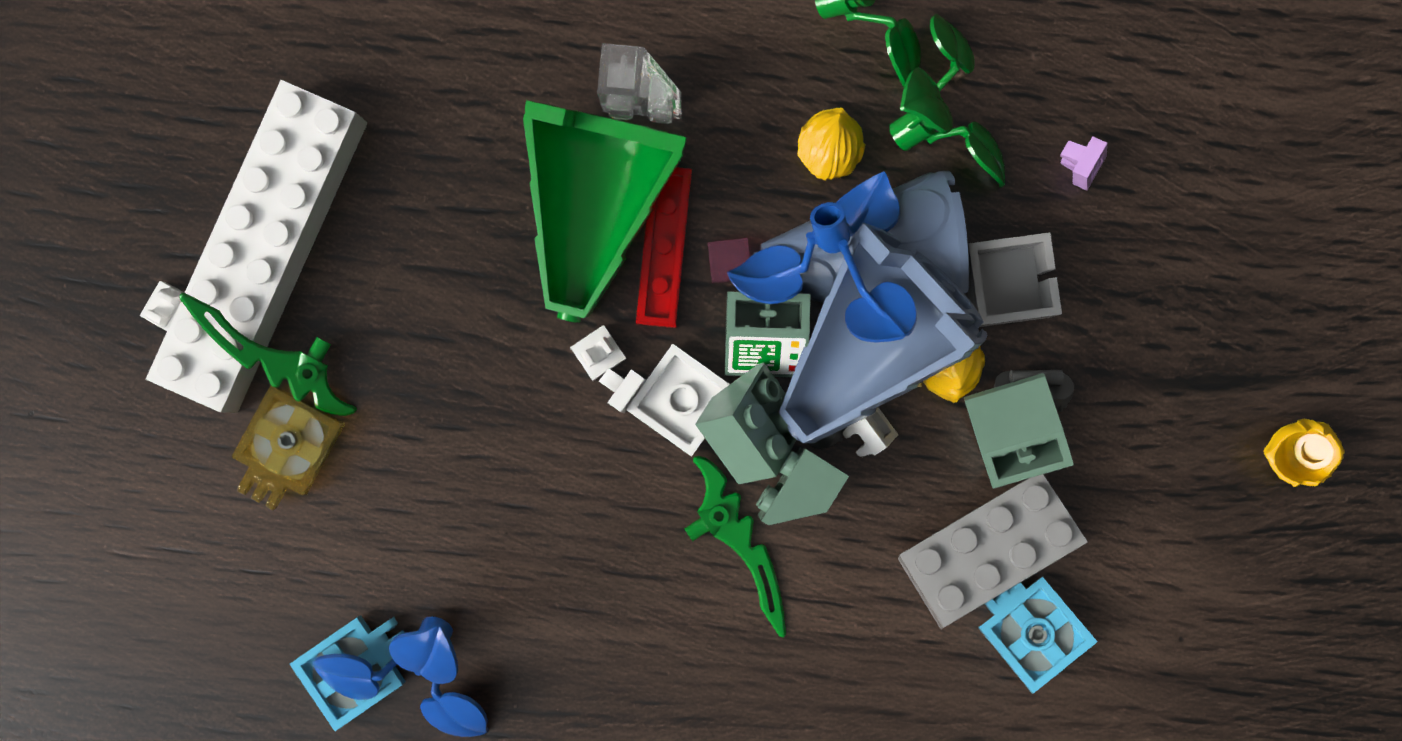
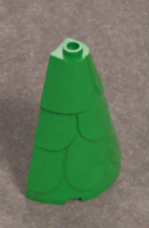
(590, 198)

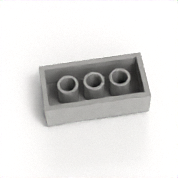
(991, 550)

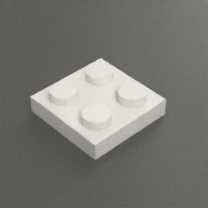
(676, 398)

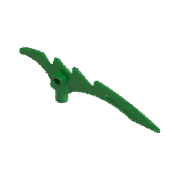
(301, 370)
(720, 517)

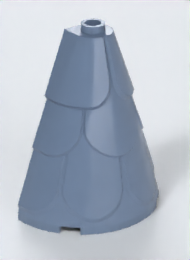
(928, 223)
(848, 378)

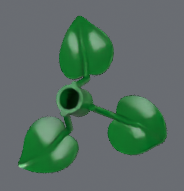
(900, 38)
(929, 111)

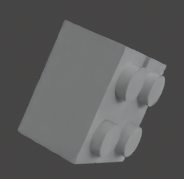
(1006, 280)

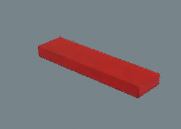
(664, 253)

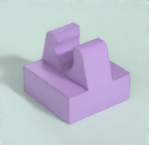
(1084, 160)

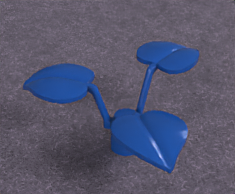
(775, 271)
(424, 653)

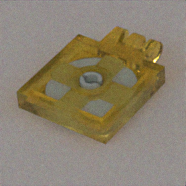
(284, 446)

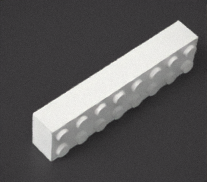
(259, 243)

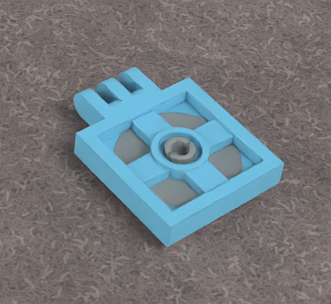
(1035, 632)
(355, 640)

